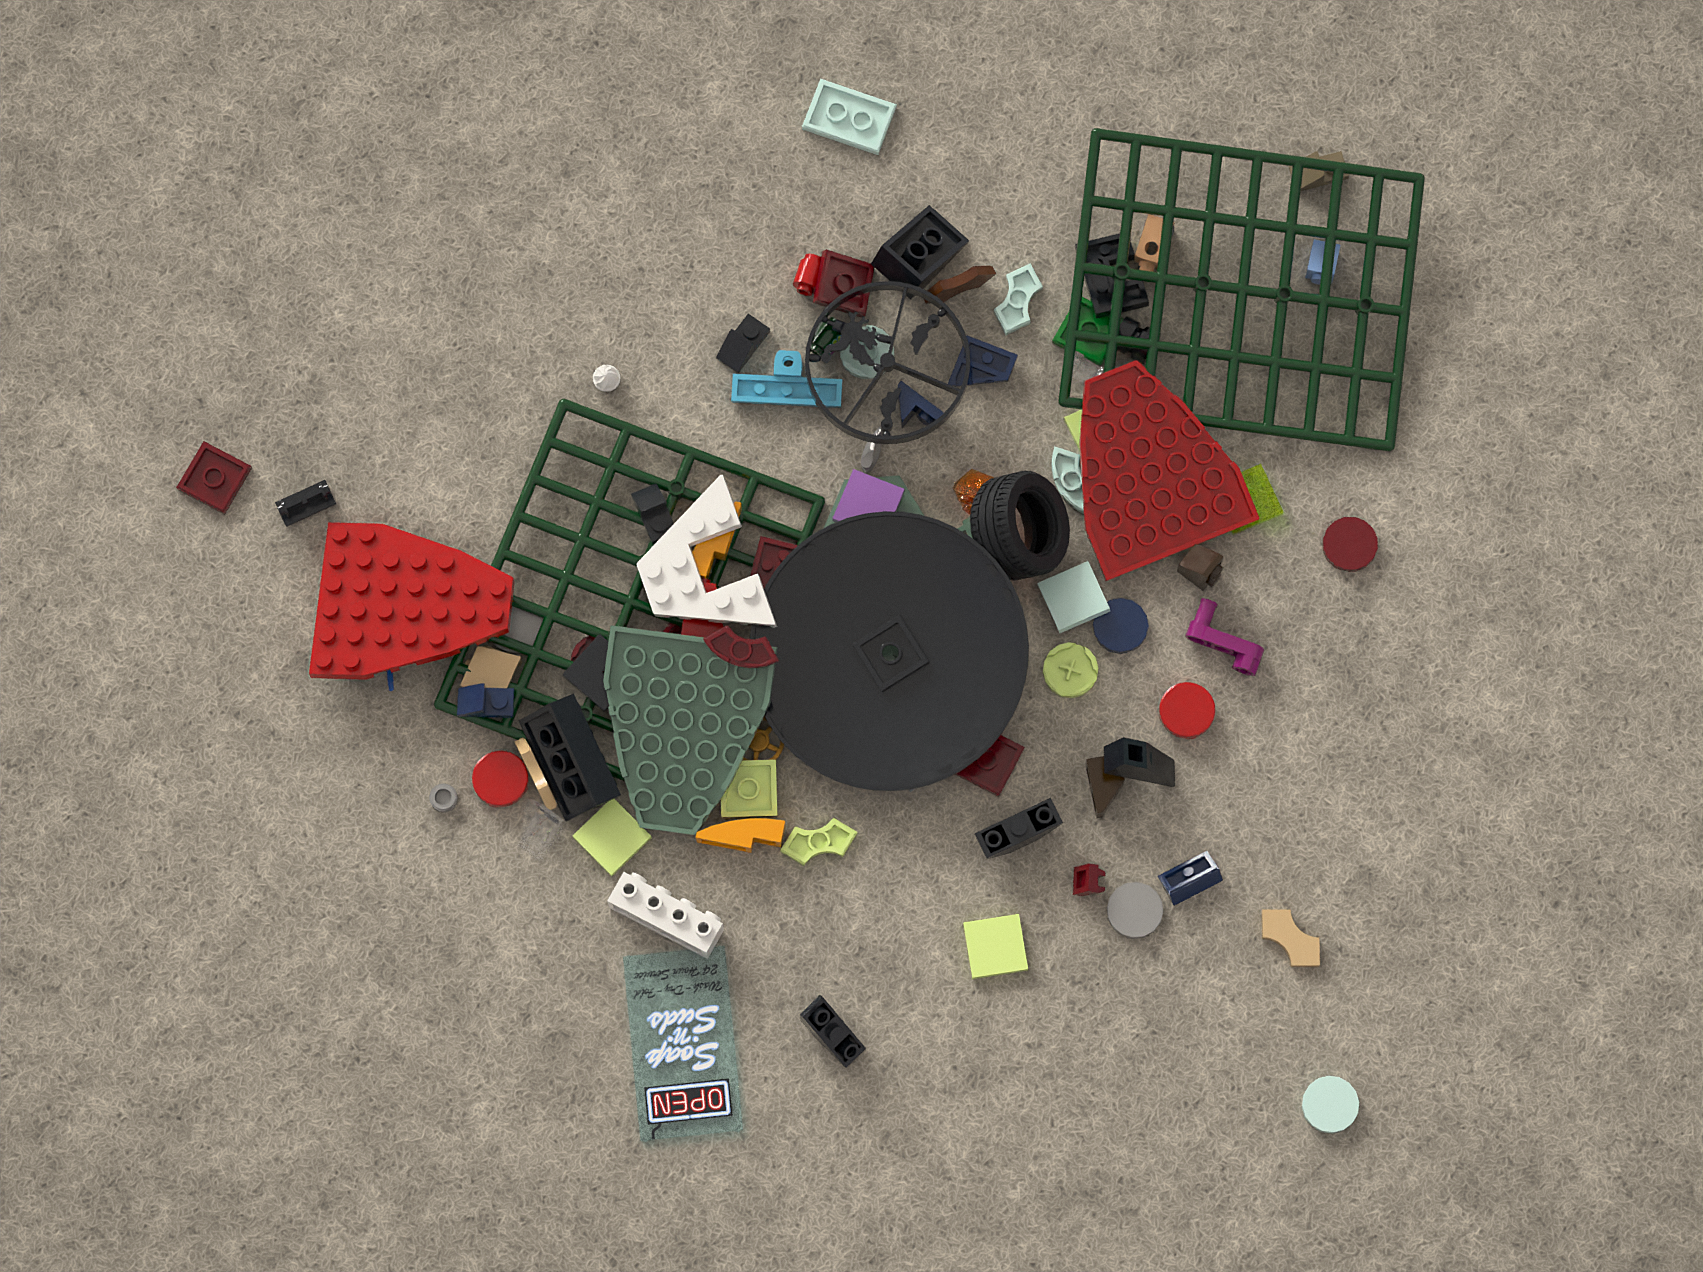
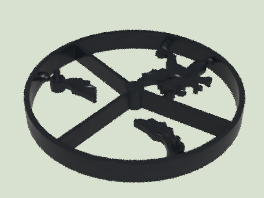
(853, 333)

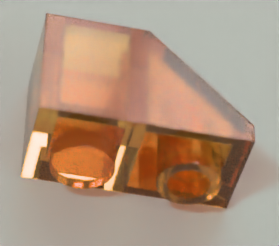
(968, 486)

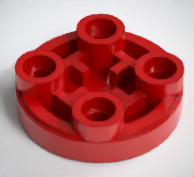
(1187, 710)
(500, 779)

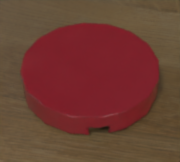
(1350, 544)

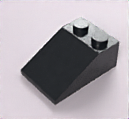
(919, 250)

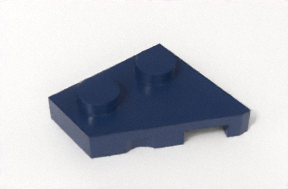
(987, 364)

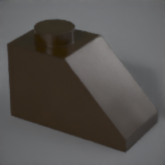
(1102, 786)

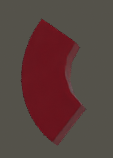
(741, 651)

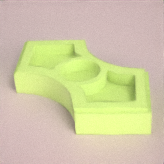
(806, 844)

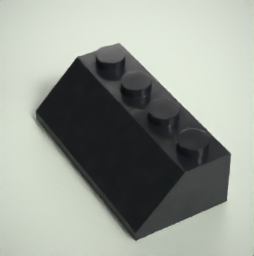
(569, 757)

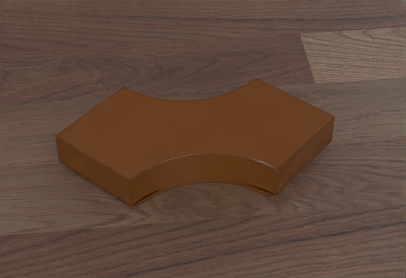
(968, 280)

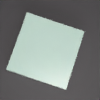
(1073, 597)

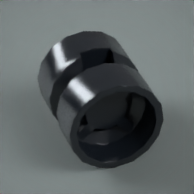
(1132, 328)

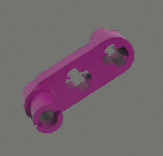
(1246, 654)

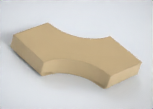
(535, 773)
(1300, 947)

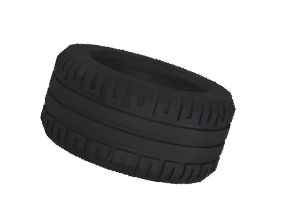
(1043, 521)

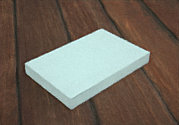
(849, 116)

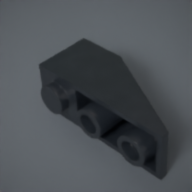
(1139, 762)

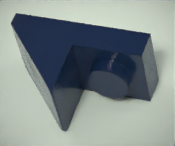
(912, 402)
(485, 702)

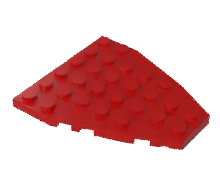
(1151, 473)
(400, 602)

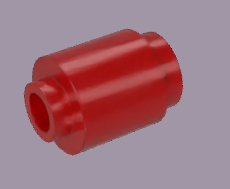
(807, 275)

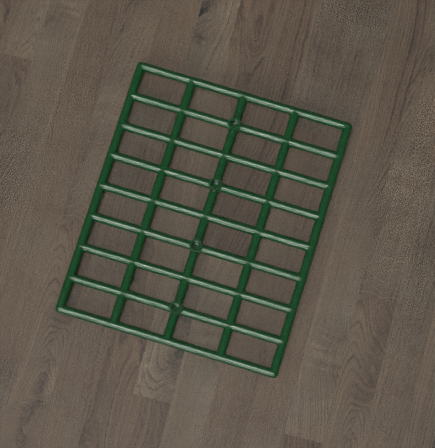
(1281, 295)
(566, 577)

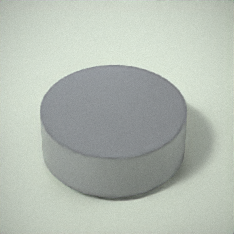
(443, 798)

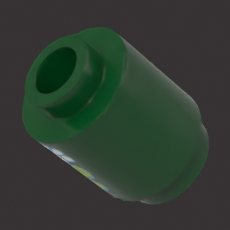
(825, 337)

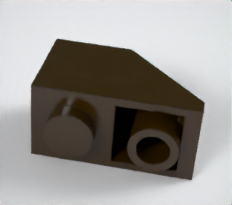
(1201, 567)

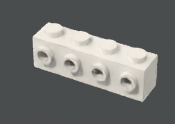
(665, 914)

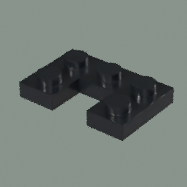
(1100, 288)

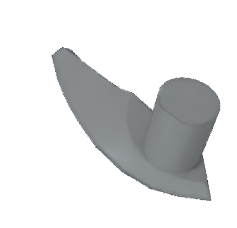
(871, 453)

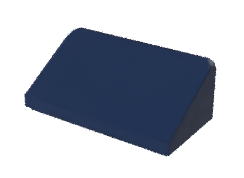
(1190, 878)

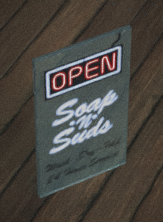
(682, 1044)

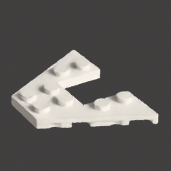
(674, 578)

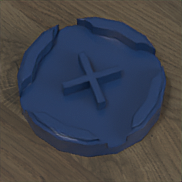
(1122, 627)

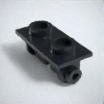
(305, 503)

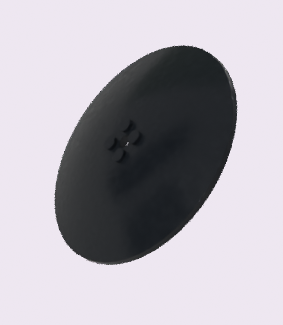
(906, 587)

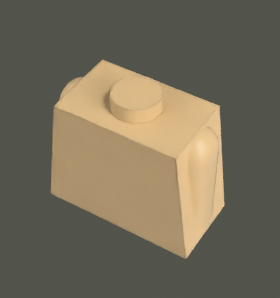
(491, 667)

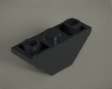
(1019, 829)
(831, 1031)

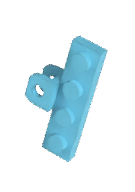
(786, 385)

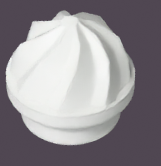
(606, 378)

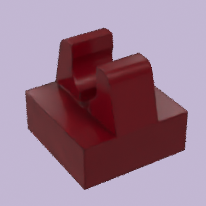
(1086, 880)

